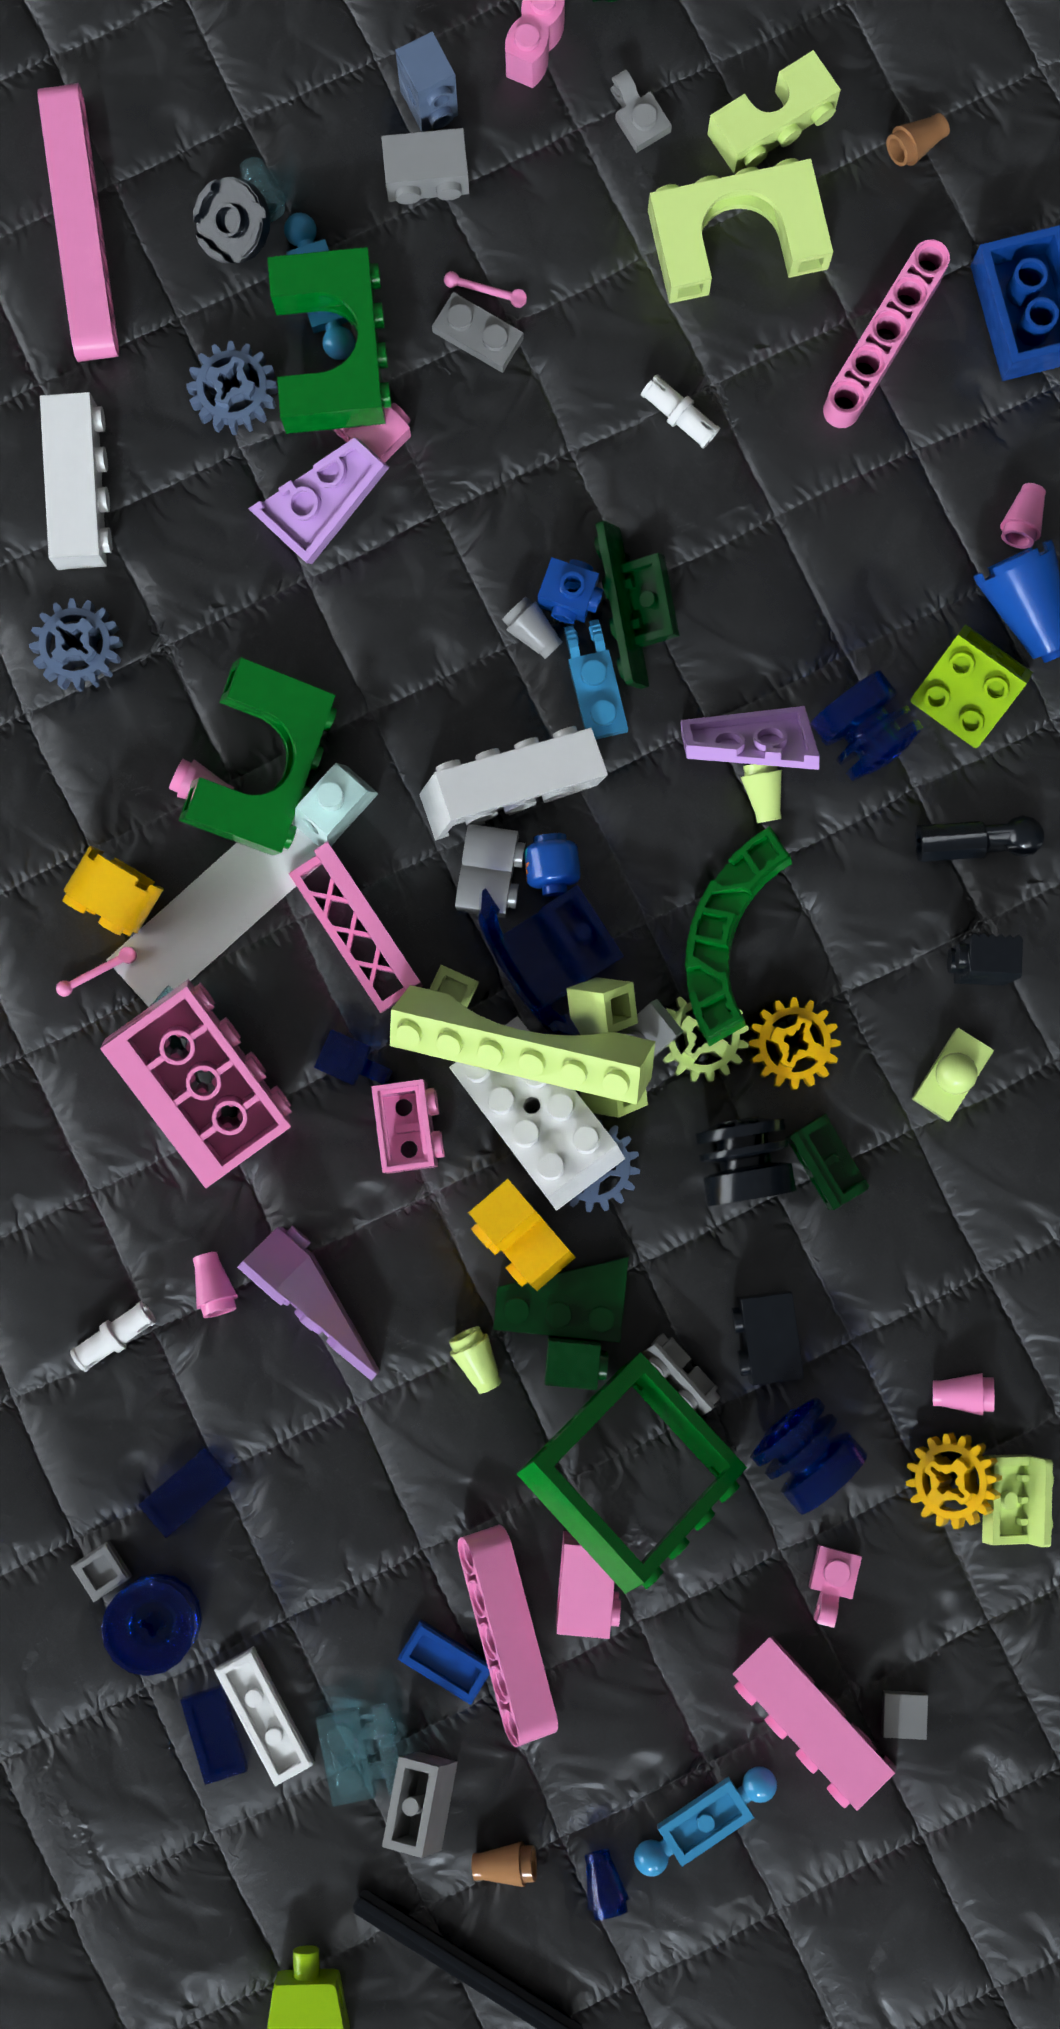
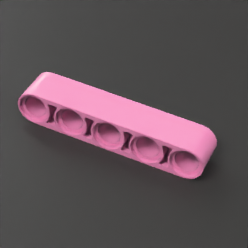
(893, 316)
(507, 1635)

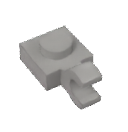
(640, 117)

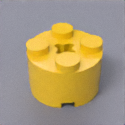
(112, 891)

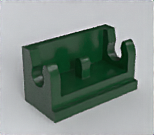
(827, 1162)

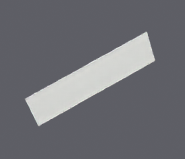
(210, 916)

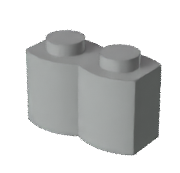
(489, 865)

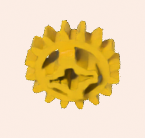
(812, 1051)
(965, 1467)

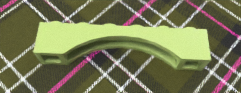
(595, 1064)

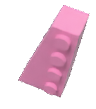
(814, 1724)

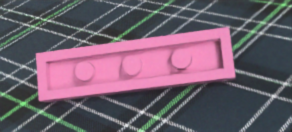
(362, 910)

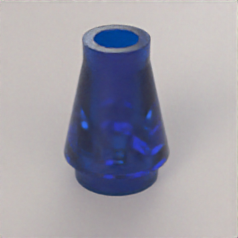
(604, 1886)

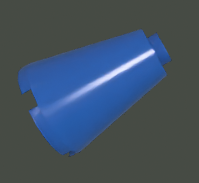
(1028, 598)

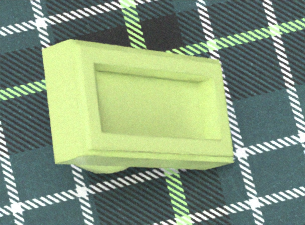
(952, 1074)

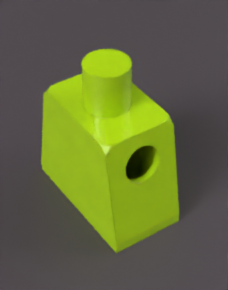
(308, 1995)

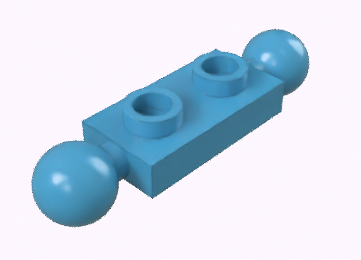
(338, 340)
(705, 1821)

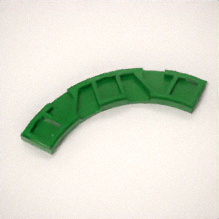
(714, 931)

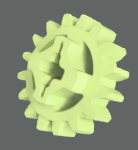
(720, 1049)

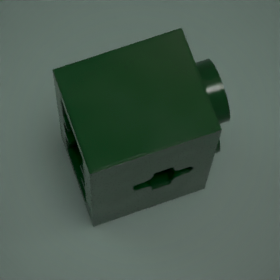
(575, 1363)

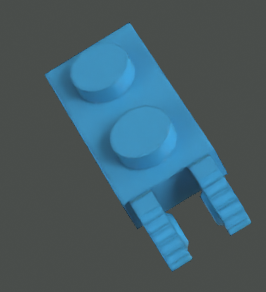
(596, 684)

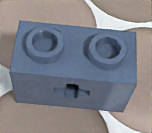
(427, 82)

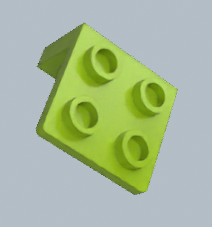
(971, 686)

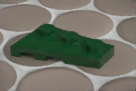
(571, 1305)

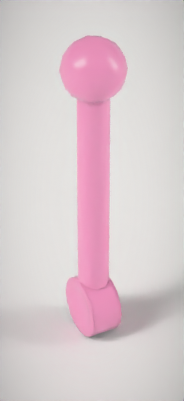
(517, 297)
(126, 955)

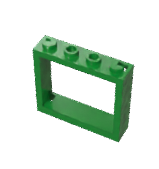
(580, 1517)

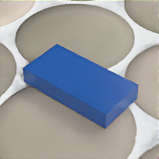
(445, 1662)

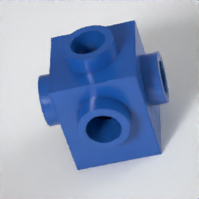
(570, 590)

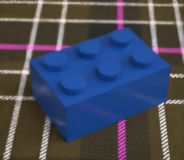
(1021, 300)

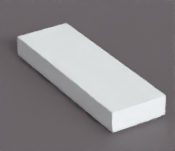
(264, 1716)

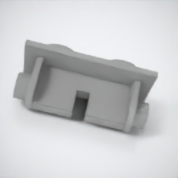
(695, 1386)

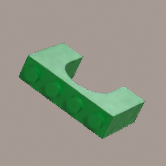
(345, 286)
(299, 717)

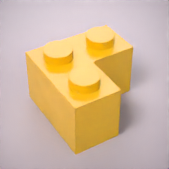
(513, 1226)

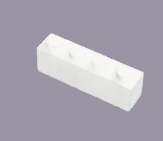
(74, 481)

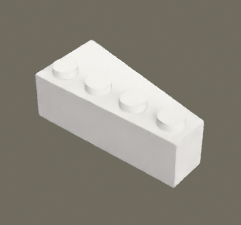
(511, 779)

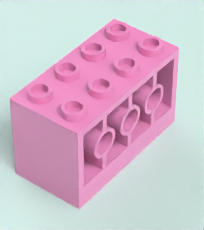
(192, 1110)

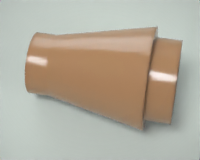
(915, 139)
(507, 1865)

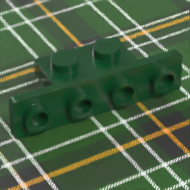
(638, 600)

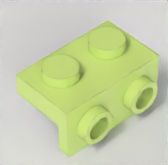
(1025, 1502)

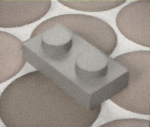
(477, 332)

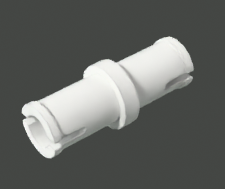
(680, 411)
(112, 1336)

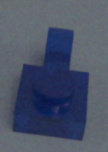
(347, 1059)

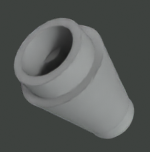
(532, 627)

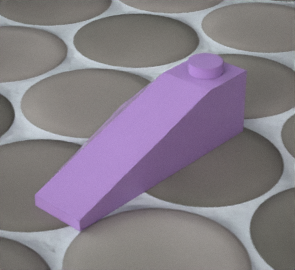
(293, 1276)

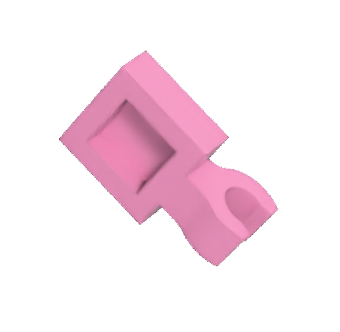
(835, 1576)

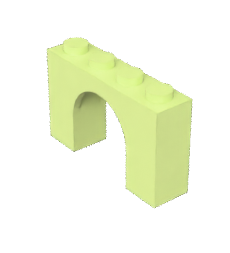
(780, 193)

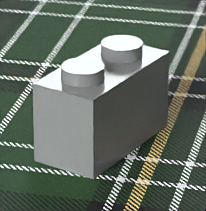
(425, 165)
(419, 1804)

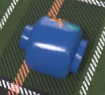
(552, 863)

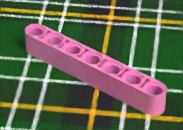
(78, 222)

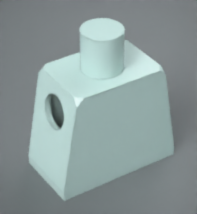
(333, 805)

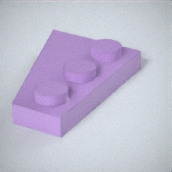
(320, 502)
(757, 737)

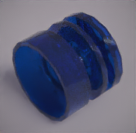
(867, 725)
(815, 1463)
(133, 1641)

